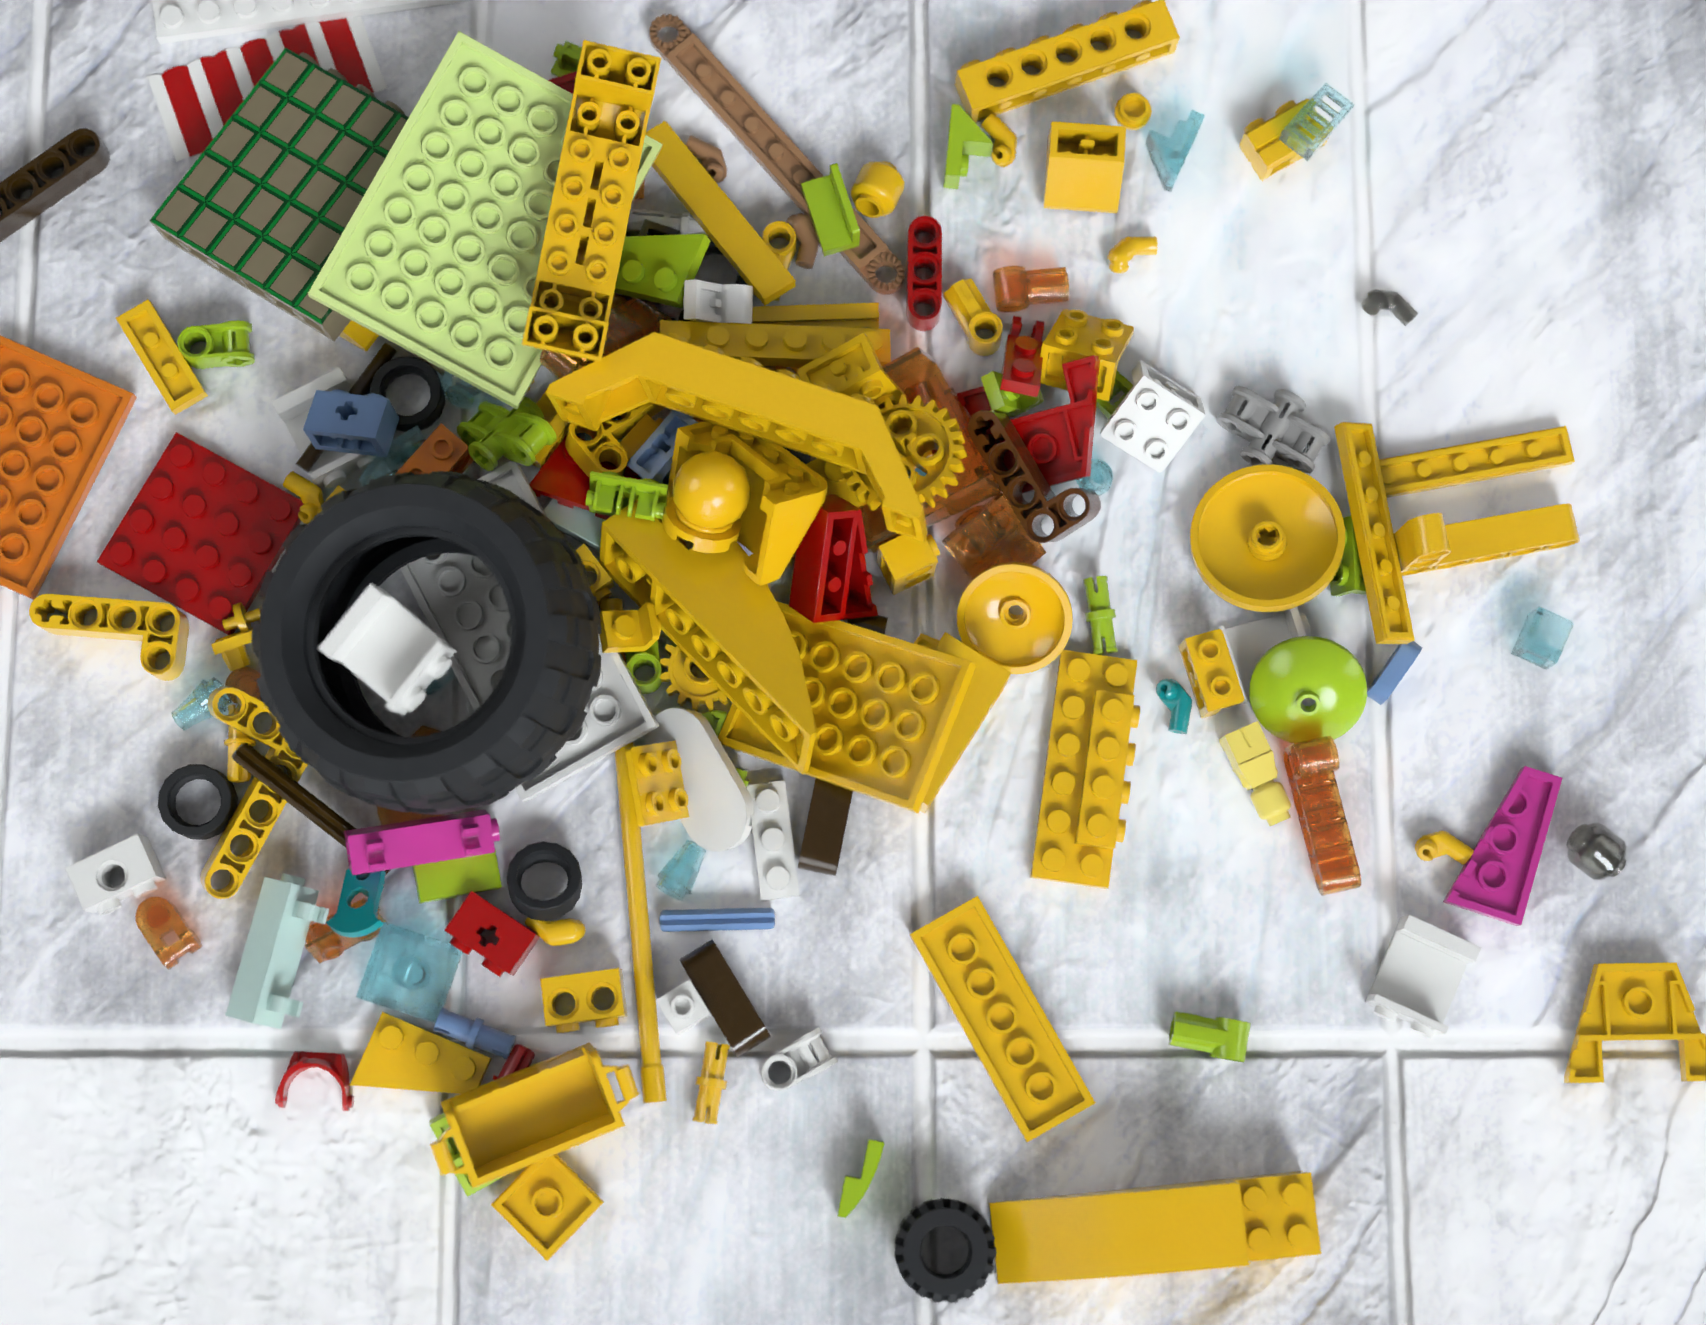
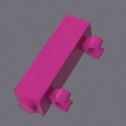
(421, 841)

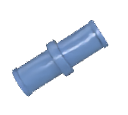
(474, 1033)

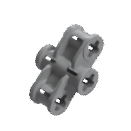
(1284, 435)

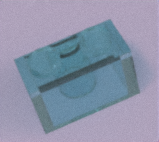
(409, 972)

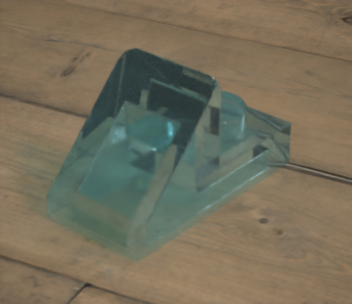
(1171, 153)

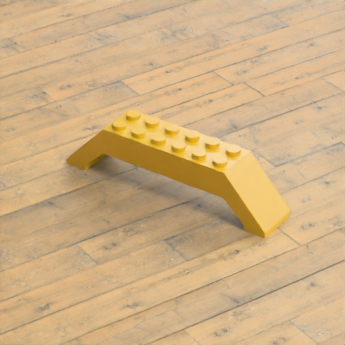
(750, 401)

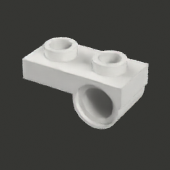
(717, 302)

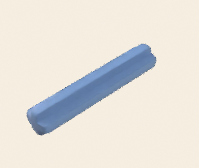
(717, 919)

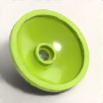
(1303, 670)

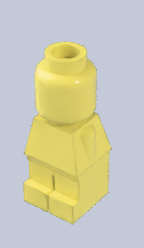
(1255, 767)

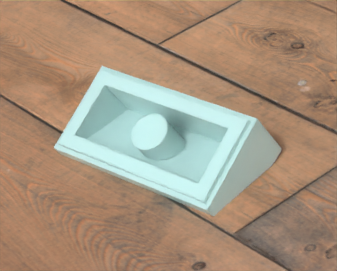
(576, 523)

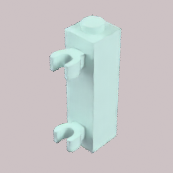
(274, 952)

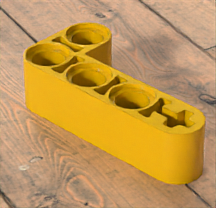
(605, 442)
(109, 626)

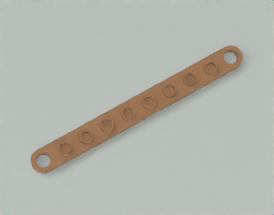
(763, 139)

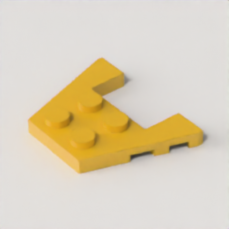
(1635, 1004)

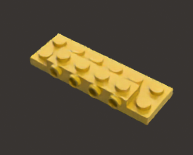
(1086, 769)

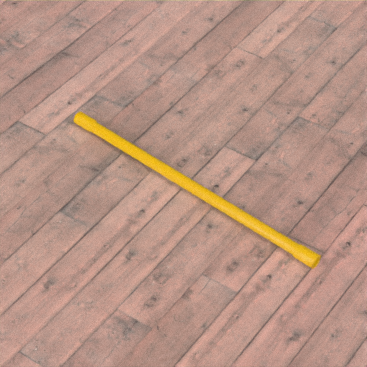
(652, 1068)

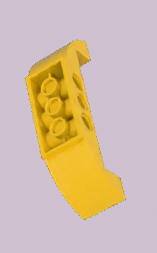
(591, 201)

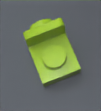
(1007, 402)

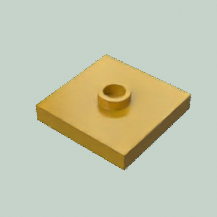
(547, 1204)

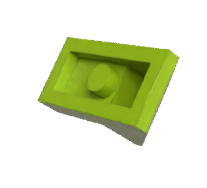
(964, 139)

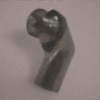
(1390, 301)

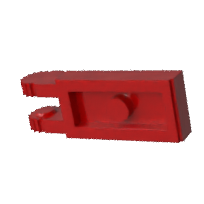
(1022, 359)

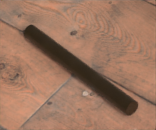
(360, 387)

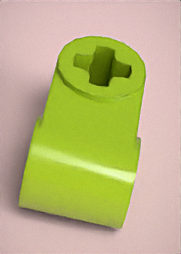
(226, 345)

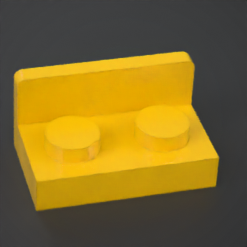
(1211, 672)

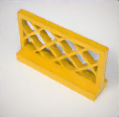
(828, 315)

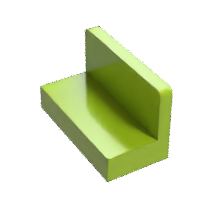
(831, 212)

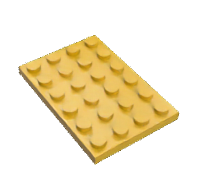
(875, 708)

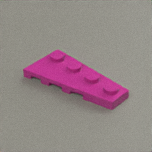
(1508, 852)

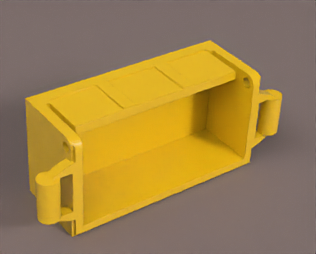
(532, 1114)

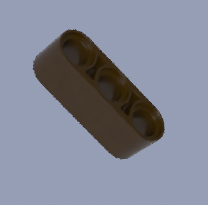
(724, 998)

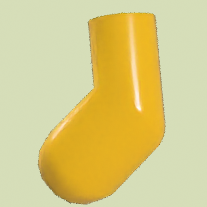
(1440, 844)

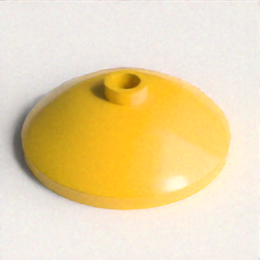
(1015, 641)

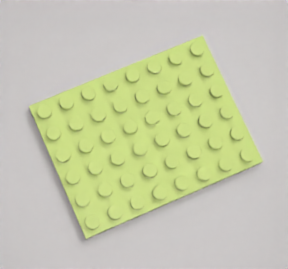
(459, 221)

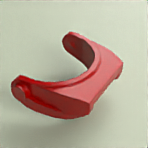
(332, 1062)

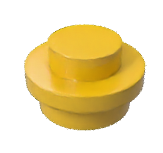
(1132, 111)

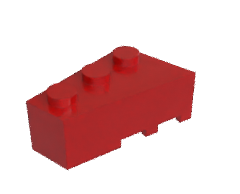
(831, 567)

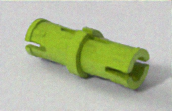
(1100, 615)

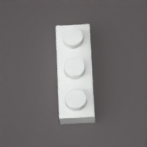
(773, 841)

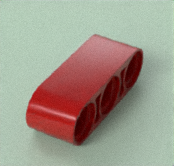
(924, 256)

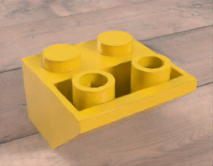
(1084, 167)

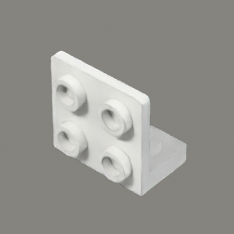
(1153, 418)

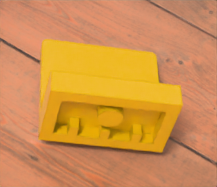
(1081, 336)
(852, 370)
(657, 783)

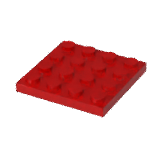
(202, 533)

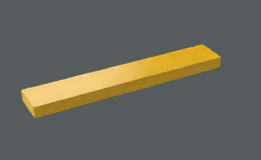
(719, 217)
(1476, 461)
(1374, 533)

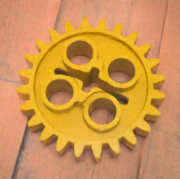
(928, 432)

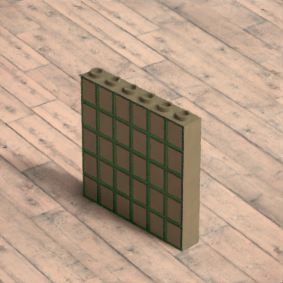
(283, 184)

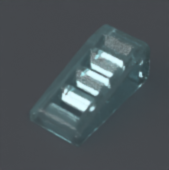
(1302, 143)

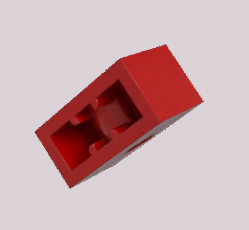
(476, 916)

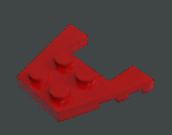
(1059, 436)

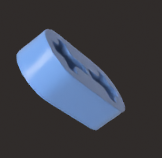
(1393, 671)

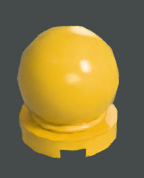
(708, 502)

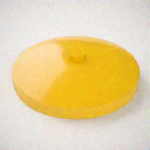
(1267, 538)

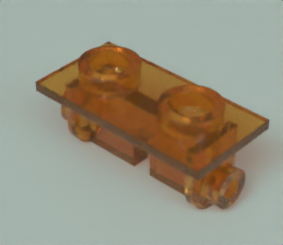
(328, 945)

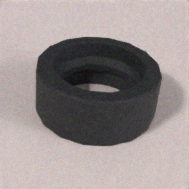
(412, 365)
(176, 781)
(540, 853)

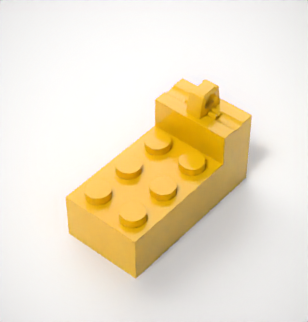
(979, 699)

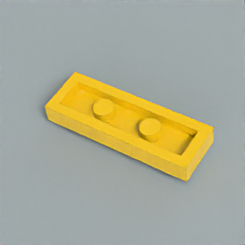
(161, 357)

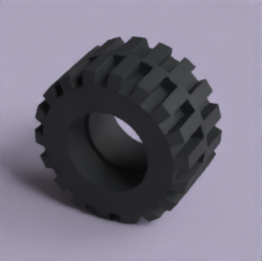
(980, 1250)

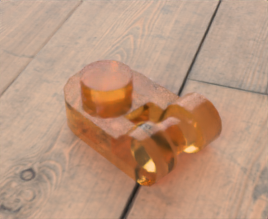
(158, 918)

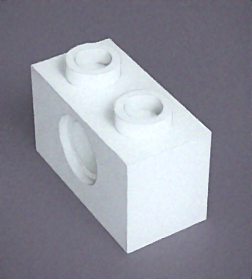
(92, 875)

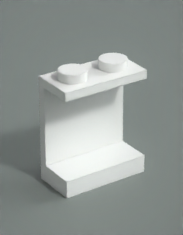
(293, 409)
(1253, 639)
(389, 649)
(1420, 975)

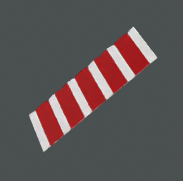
(206, 93)

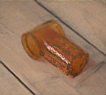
(1019, 288)

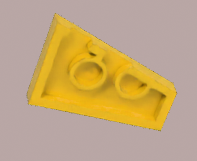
(418, 1060)

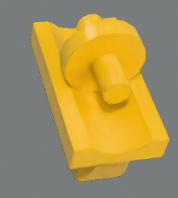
(233, 646)

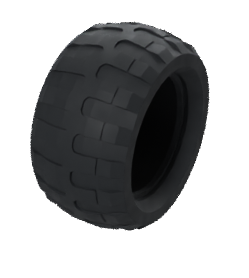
(362, 542)

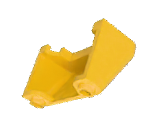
(782, 494)

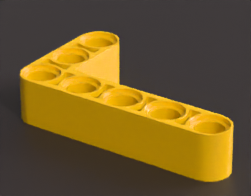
(1430, 545)
(241, 821)

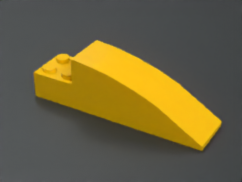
(720, 623)
(1155, 1229)

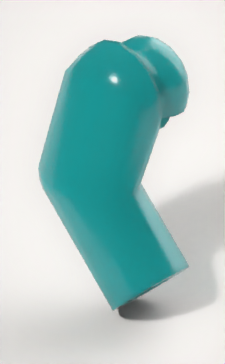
(1178, 702)

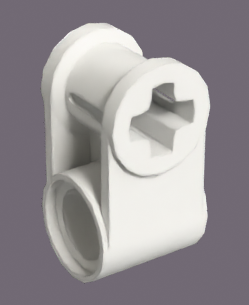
(800, 1060)

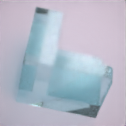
(1542, 638)

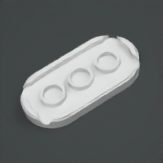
(717, 797)

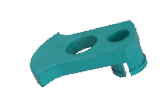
(361, 920)

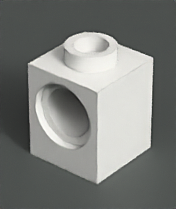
(683, 1007)

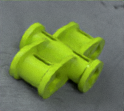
(506, 433)

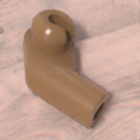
(710, 156)
(807, 236)

